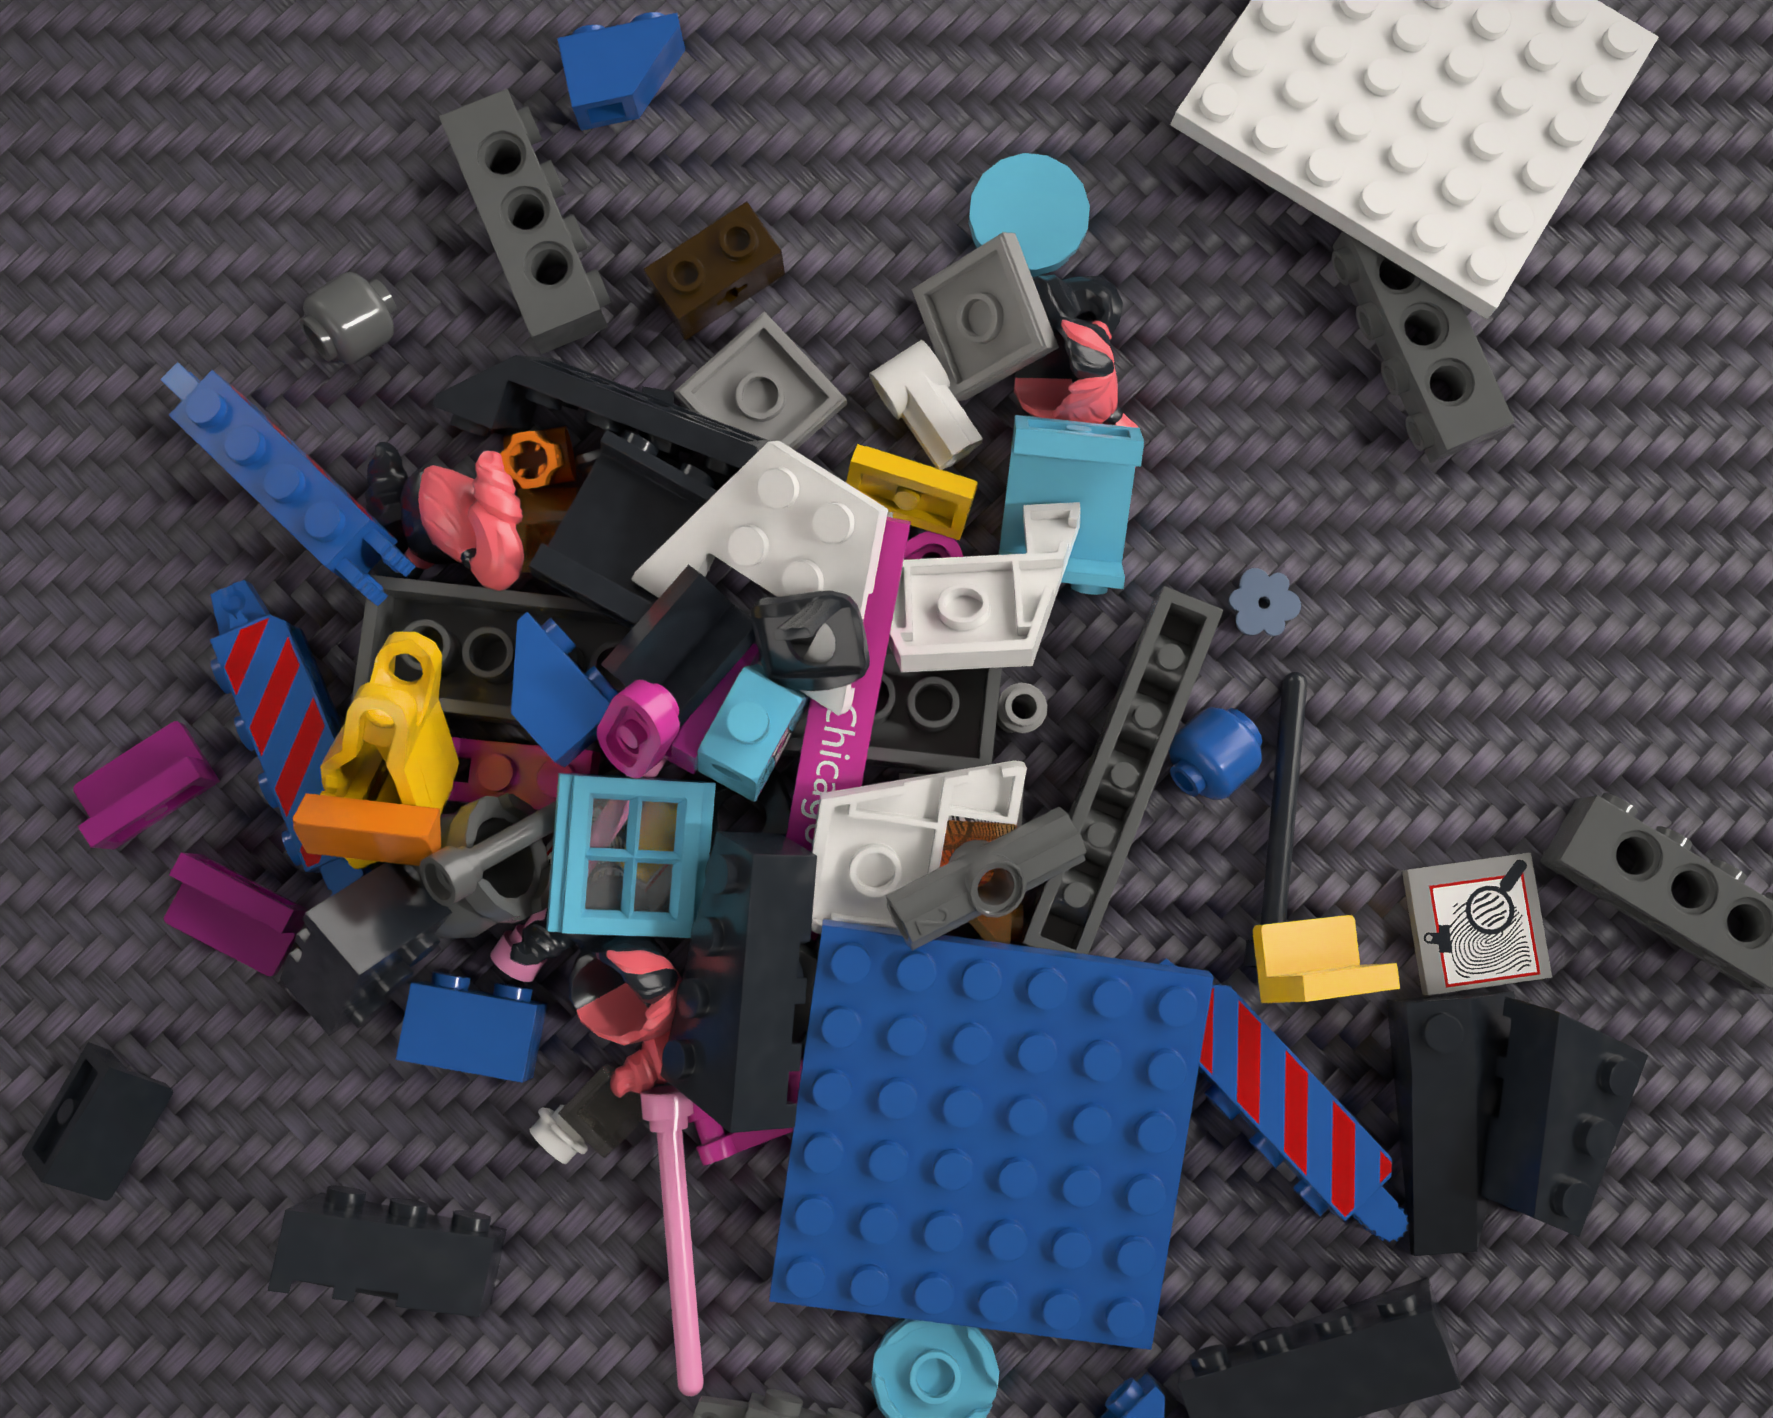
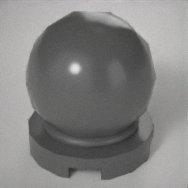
(508, 889)

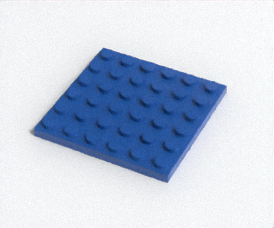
(989, 1135)

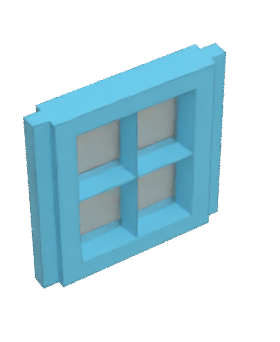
(629, 855)

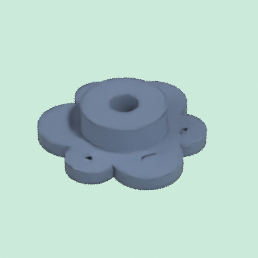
(1281, 603)

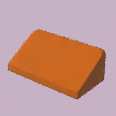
(367, 829)

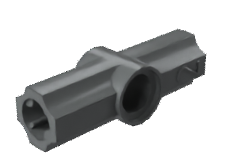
(952, 894)

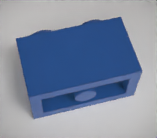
(472, 1028)

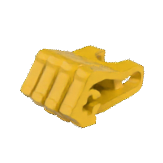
(395, 736)

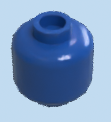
(1215, 753)

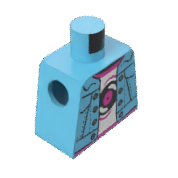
(750, 732)

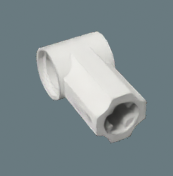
(918, 391)

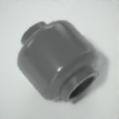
(348, 318)

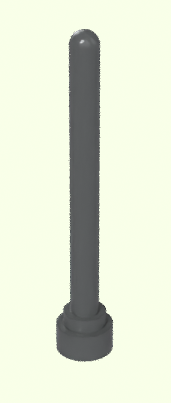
(454, 871)

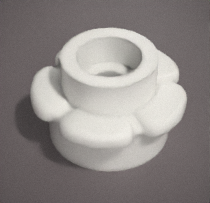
(557, 1135)

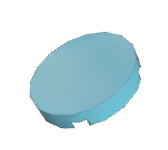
(1035, 201)
(934, 1371)

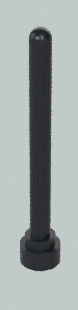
(1283, 805)

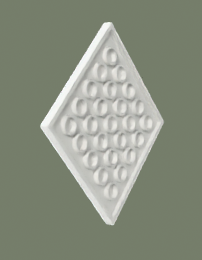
(1420, 120)

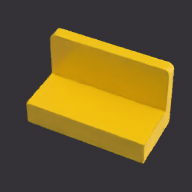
(913, 490)
(1315, 961)

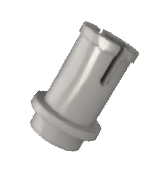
(1033, 703)

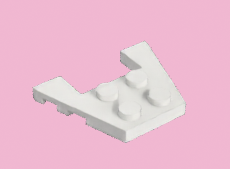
(786, 531)
(983, 607)
(894, 833)

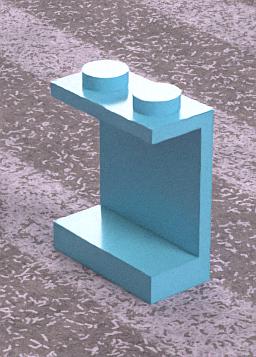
(1072, 464)

